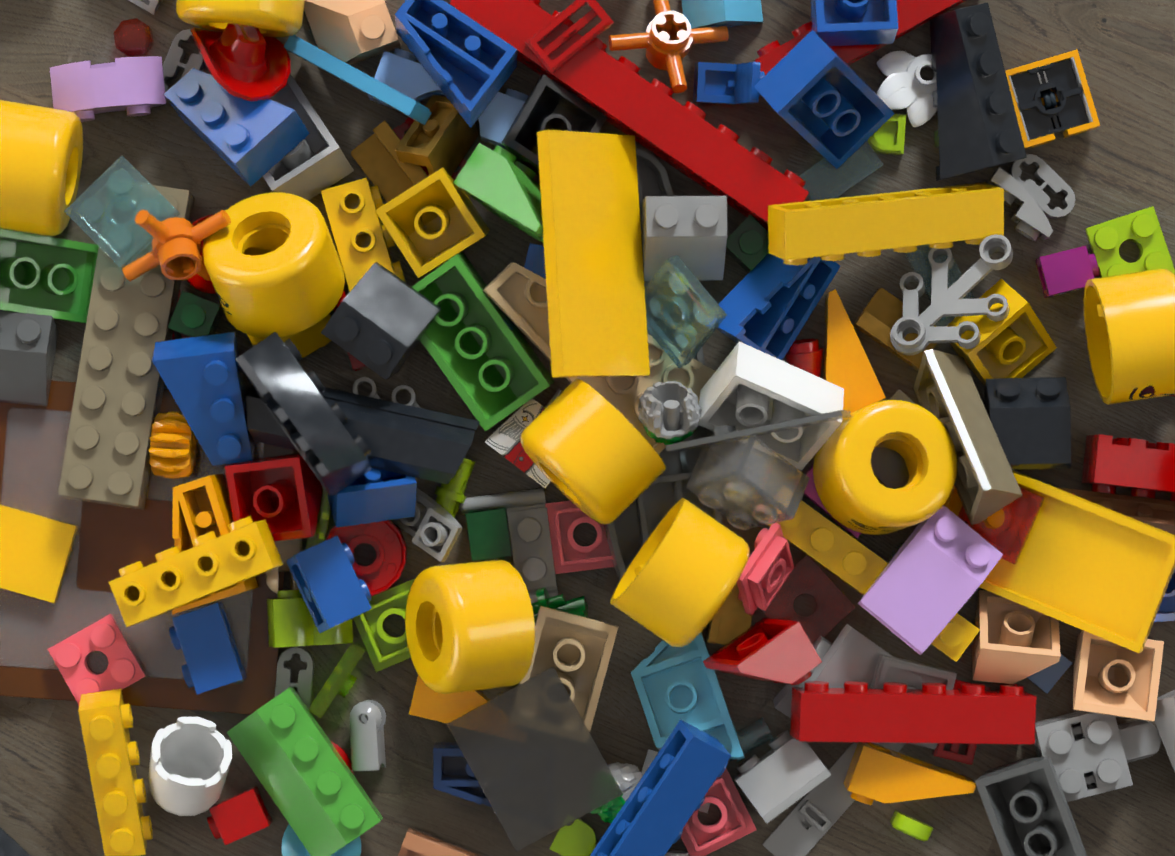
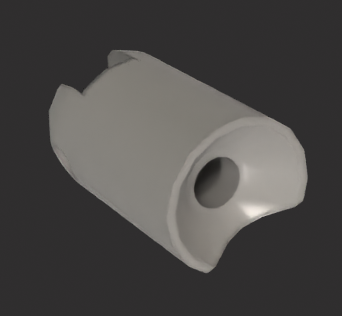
(367, 736)

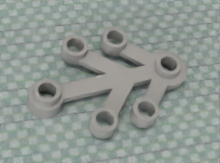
(950, 301)

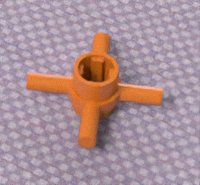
(668, 41)
(175, 246)

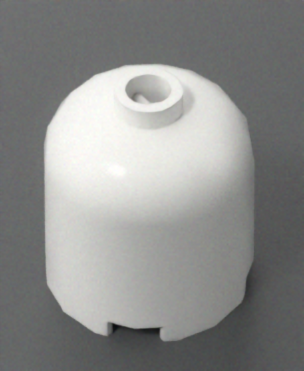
(188, 766)

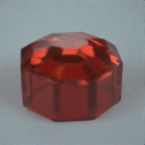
(133, 38)

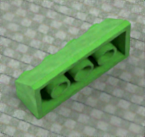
(479, 344)
(304, 774)

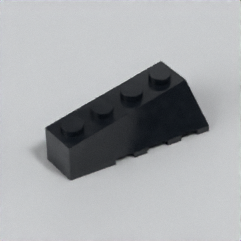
(972, 95)
(304, 414)

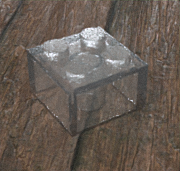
(747, 483)

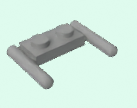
(528, 535)

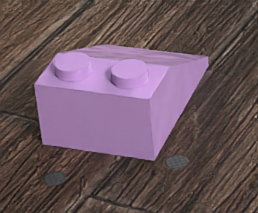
(930, 579)

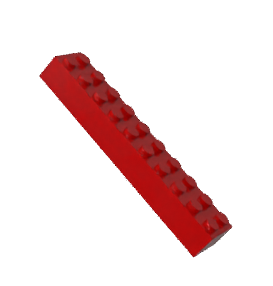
(645, 111)

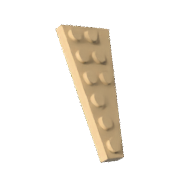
(524, 300)

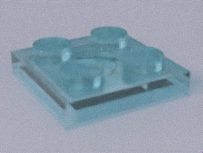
(109, 210)
(680, 311)

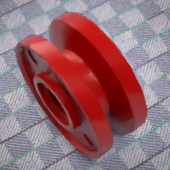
(389, 547)

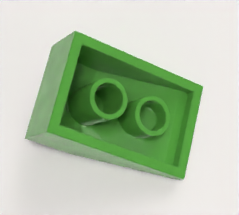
(503, 188)
(46, 275)

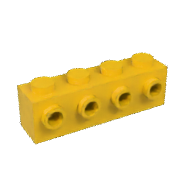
(358, 229)
(196, 572)
(113, 773)

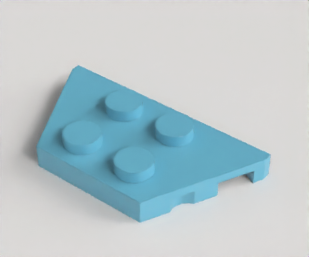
(679, 686)

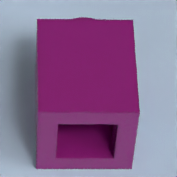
(1066, 271)

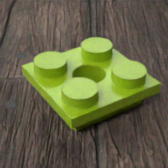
(1139, 227)
(381, 647)

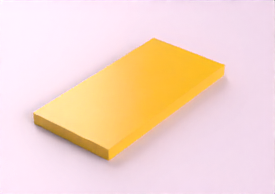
(593, 254)
(1085, 566)

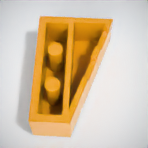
(200, 509)

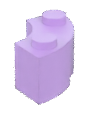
(123, 85)

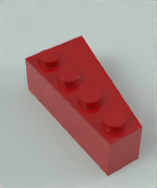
(1129, 464)

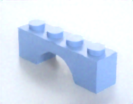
(411, 79)

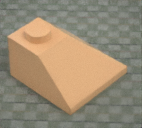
(352, 28)
(1012, 640)
(1116, 679)

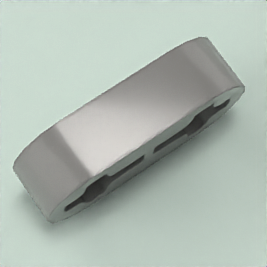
(176, 55)
(1050, 180)
(305, 676)

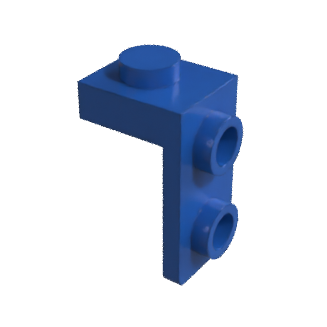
(726, 83)

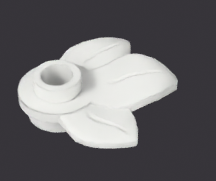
(905, 86)

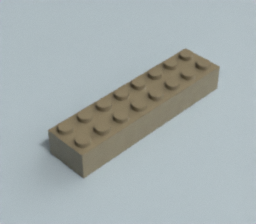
(117, 381)

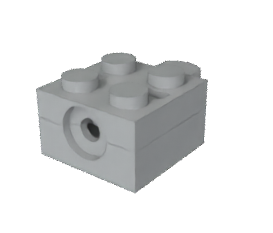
(1096, 752)

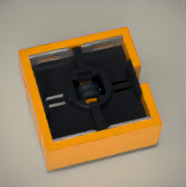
(1052, 99)

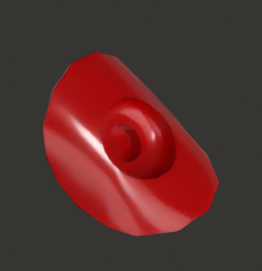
(244, 61)

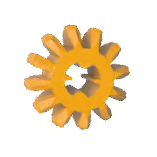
(172, 446)

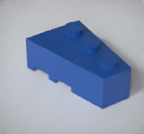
(456, 53)
(242, 132)
(775, 303)
(209, 393)

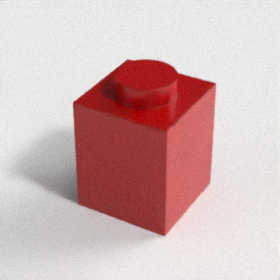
(239, 816)

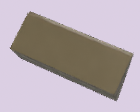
(983, 472)

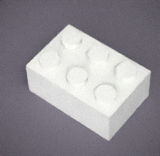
(762, 390)

